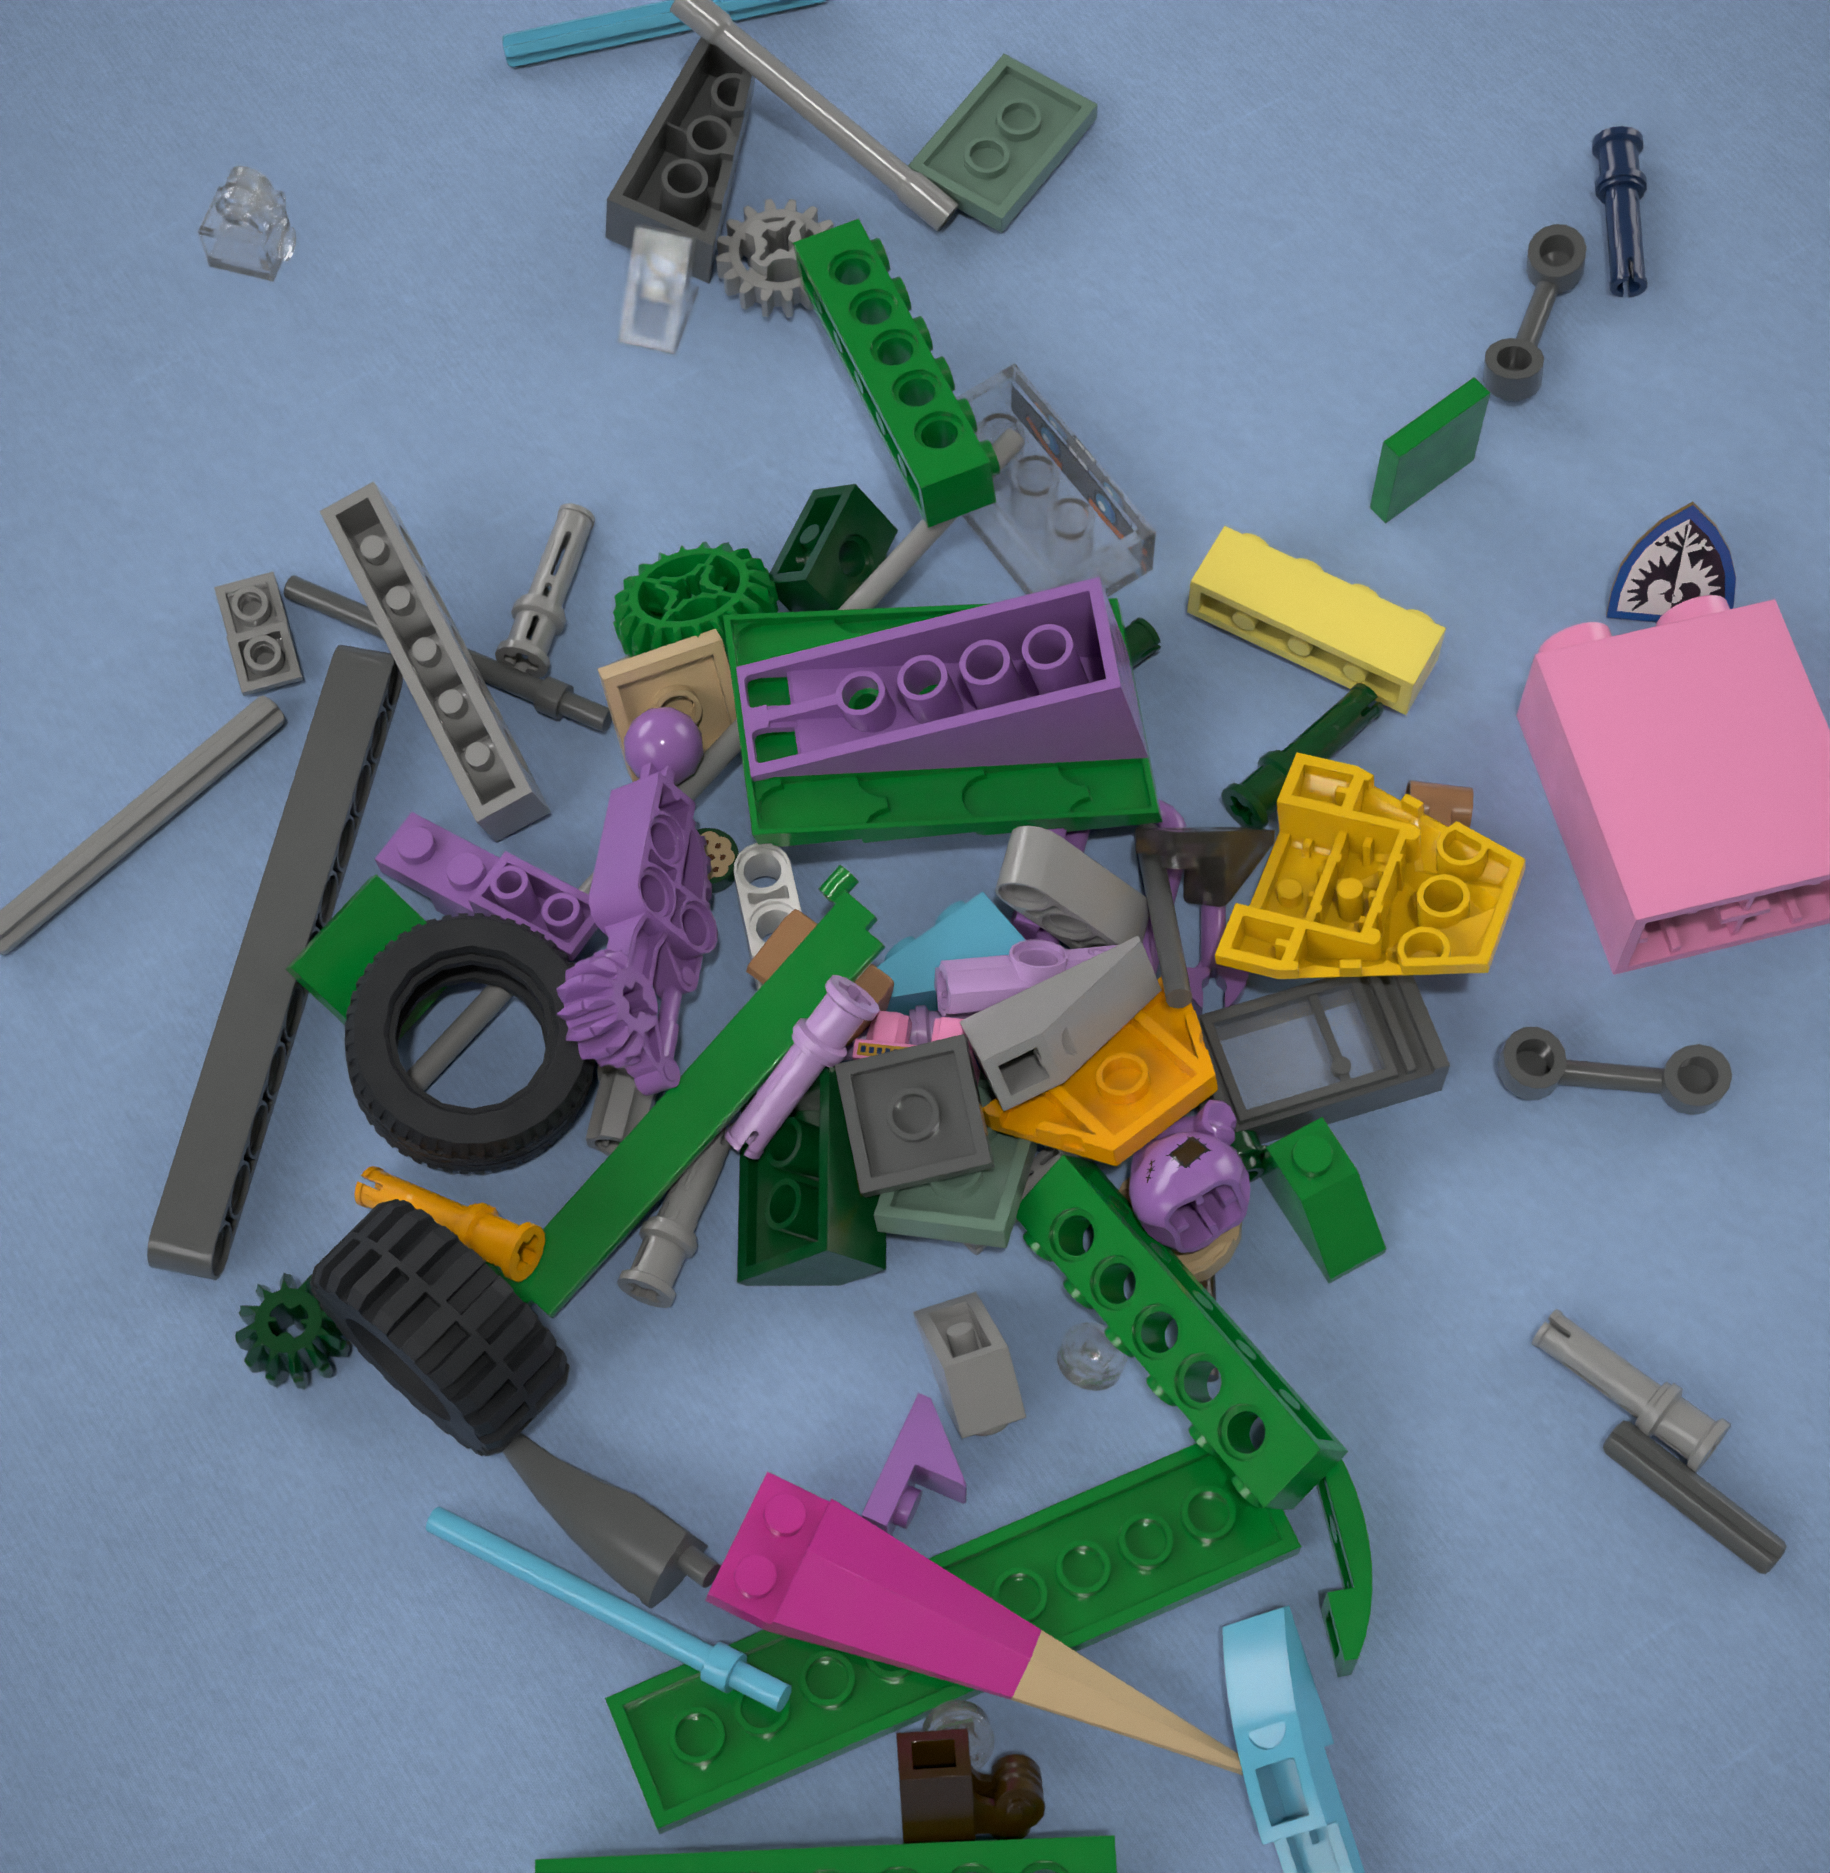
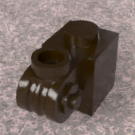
(954, 1802)

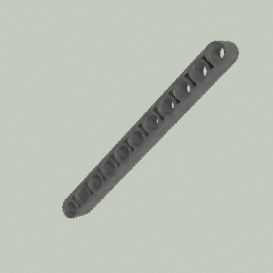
(262, 999)

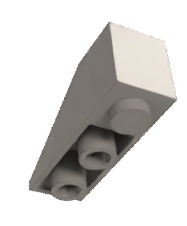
(1059, 1023)

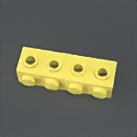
(1315, 618)

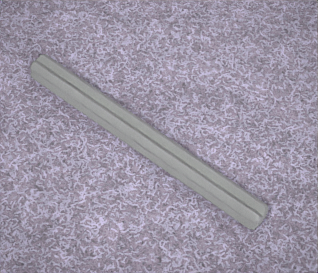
(137, 821)

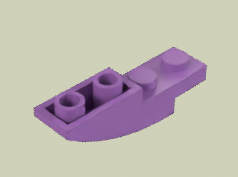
(473, 881)

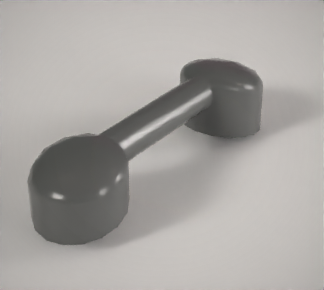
(1553, 266)
(1689, 1082)

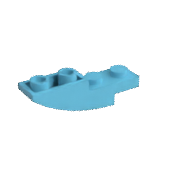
(1282, 1745)

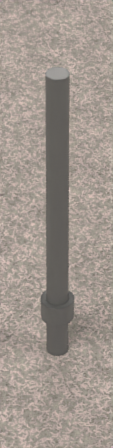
(548, 695)

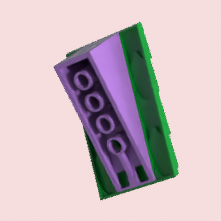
(940, 719)

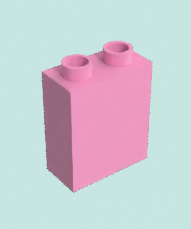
(1685, 778)

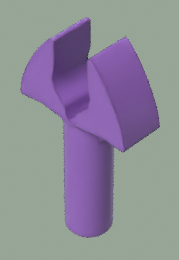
(1230, 980)

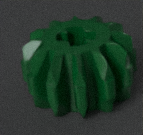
(277, 1350)

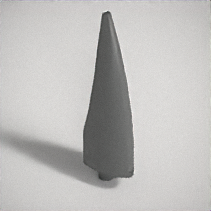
(612, 1526)

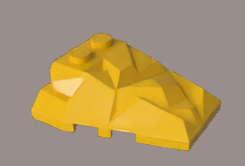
(1369, 886)

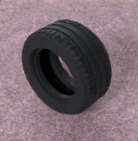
(447, 955)

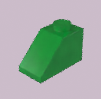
(1323, 1199)

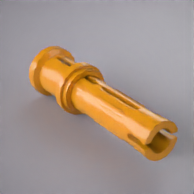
(478, 1226)

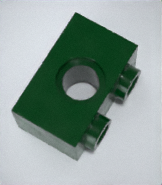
(831, 549)

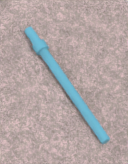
(719, 1664)

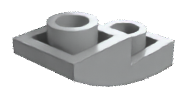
(258, 633)

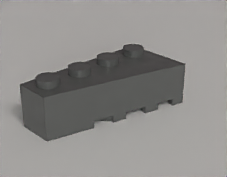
(687, 157)

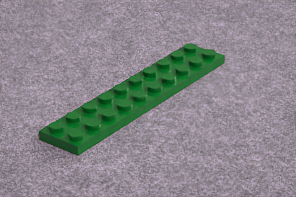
(1067, 1569)

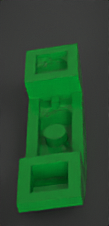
(1349, 1609)

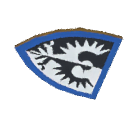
(1671, 564)

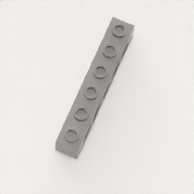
(435, 662)

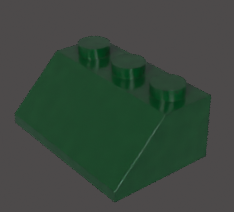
(804, 1201)

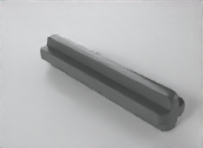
(1694, 1497)

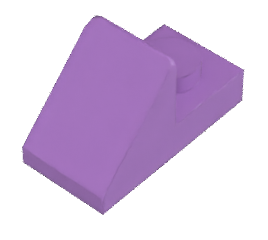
(918, 1457)

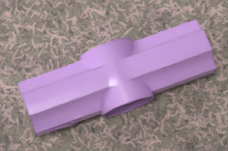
(977, 983)

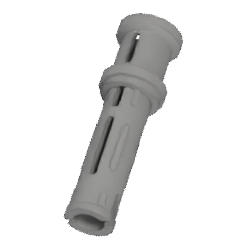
(541, 609)
(671, 1234)
(1658, 1408)

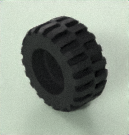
(440, 1326)

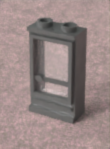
(1323, 1052)

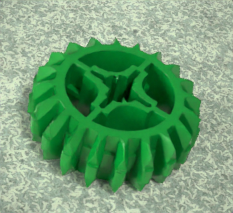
(689, 596)

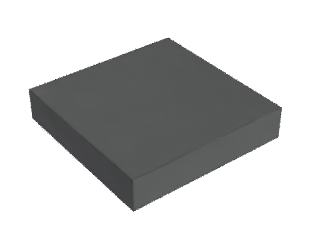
(914, 1116)

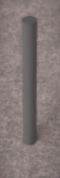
(1165, 929)

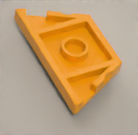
(1124, 1092)

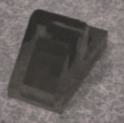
(1212, 858)

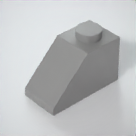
(970, 1365)

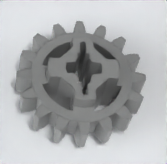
(768, 244)

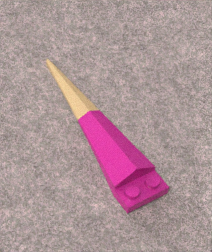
(851, 1587)

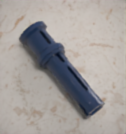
(1620, 189)

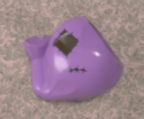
(1191, 1181)

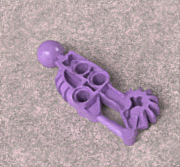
(651, 904)

